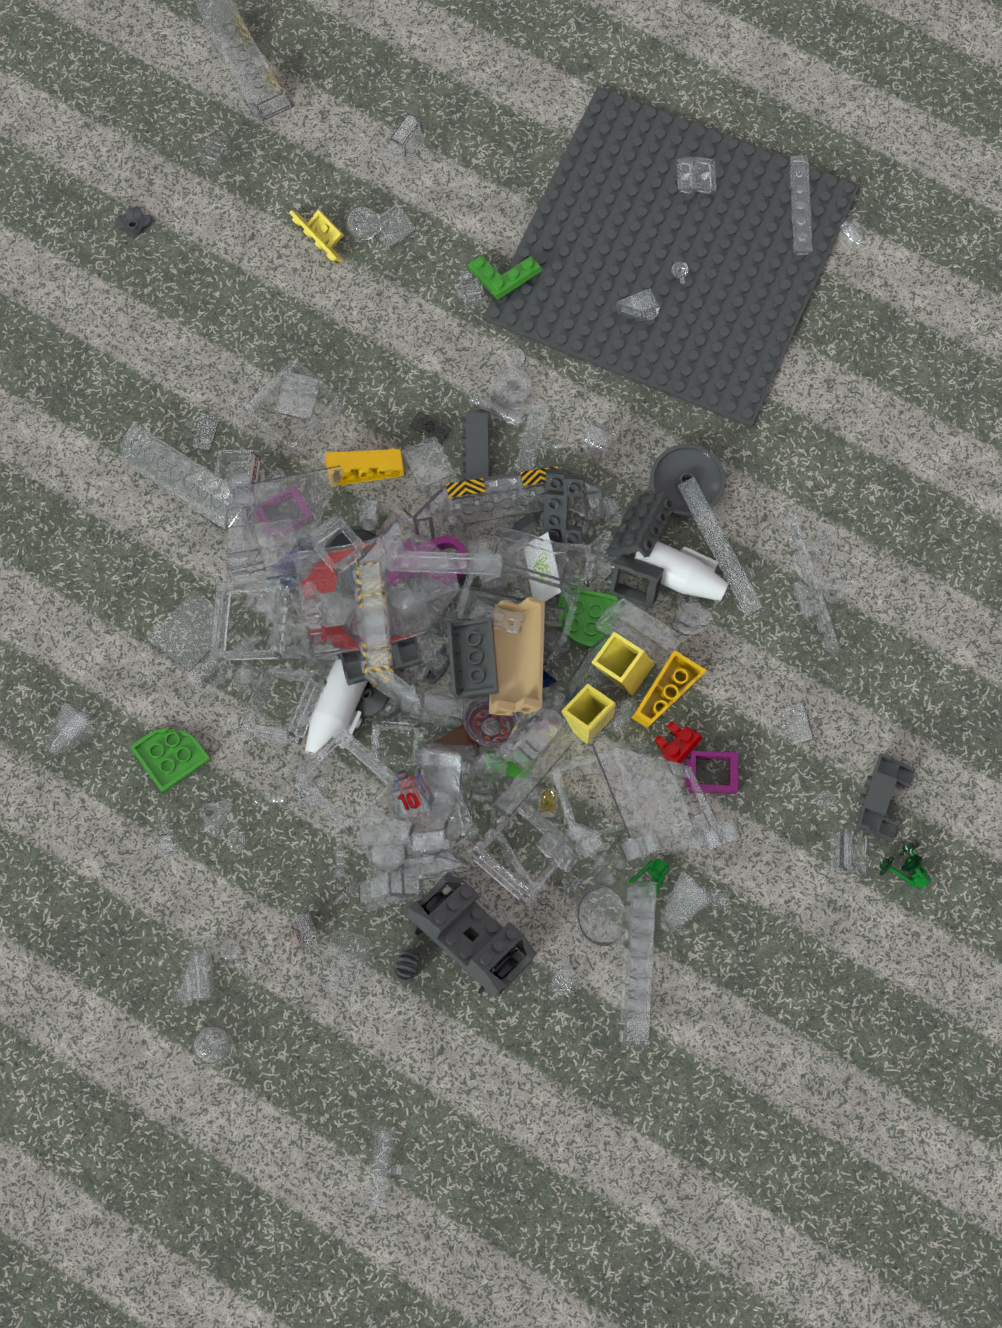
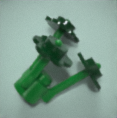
(912, 864)

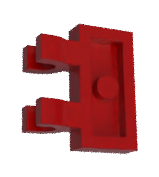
(682, 745)

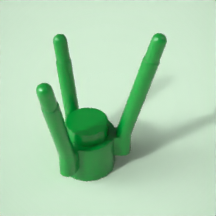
(658, 871)

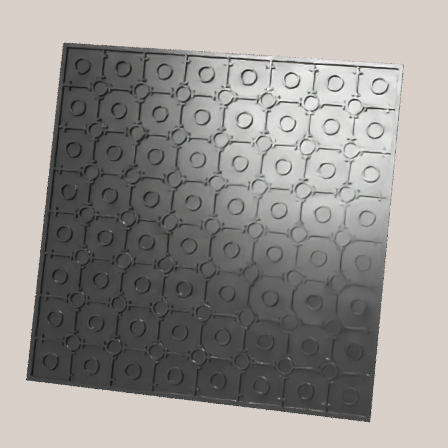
(621, 224)

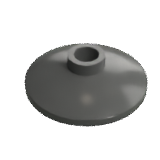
(371, 701)

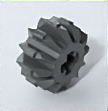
(406, 966)

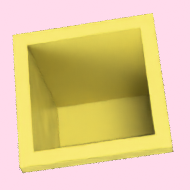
(623, 663)
(589, 713)

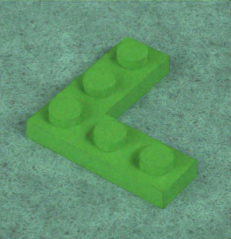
(499, 284)

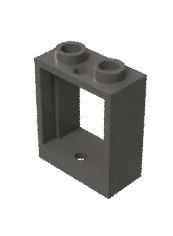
(640, 569)

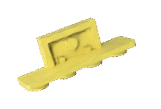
(322, 231)

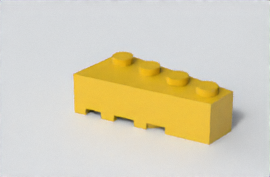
(366, 465)
(670, 684)

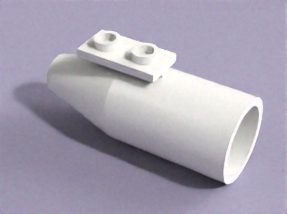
(687, 571)
(334, 709)

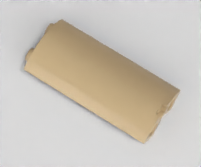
(520, 661)

